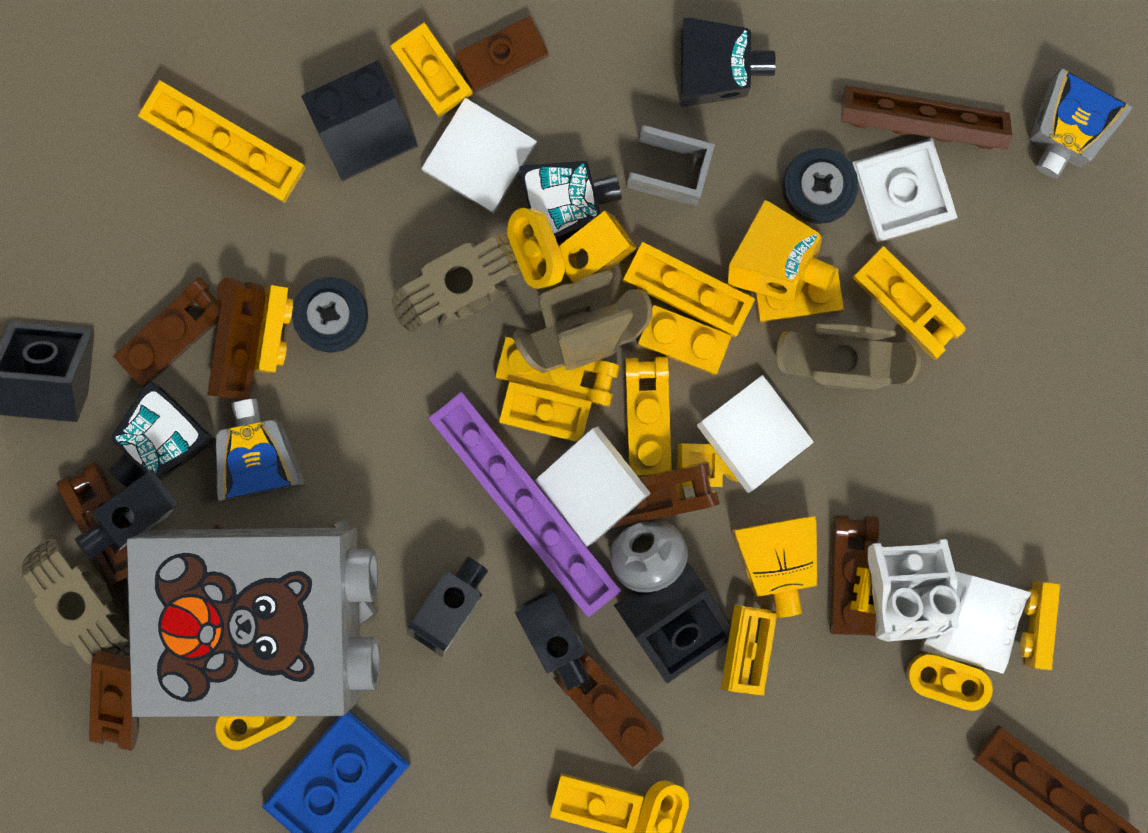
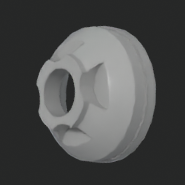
(653, 568)

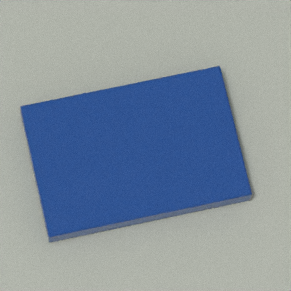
(337, 780)

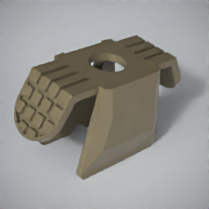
(429, 297)
(587, 334)
(876, 365)
(51, 577)

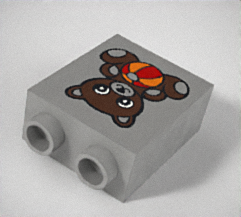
(249, 622)

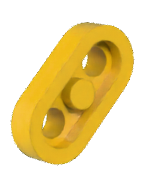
(535, 248)
(948, 681)
(257, 729)
(663, 817)

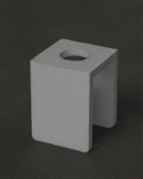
(679, 144)

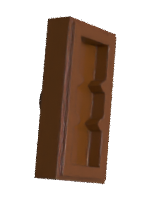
(502, 54)

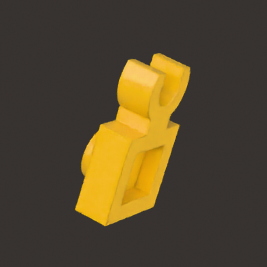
(697, 453)

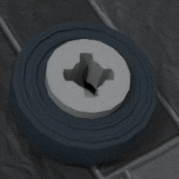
(808, 196)
(343, 322)

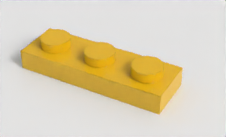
(688, 289)

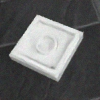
(479, 155)
(904, 191)
(755, 434)
(592, 486)

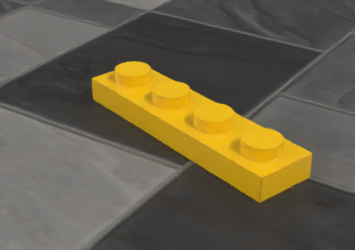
(222, 141)

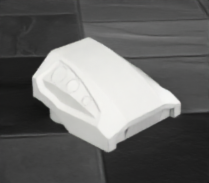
(913, 590)
(986, 622)

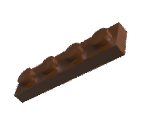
(926, 118)
(1047, 786)

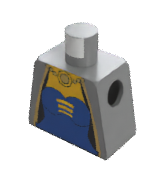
(1074, 122)
(254, 456)

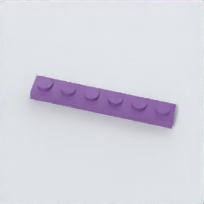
(524, 504)

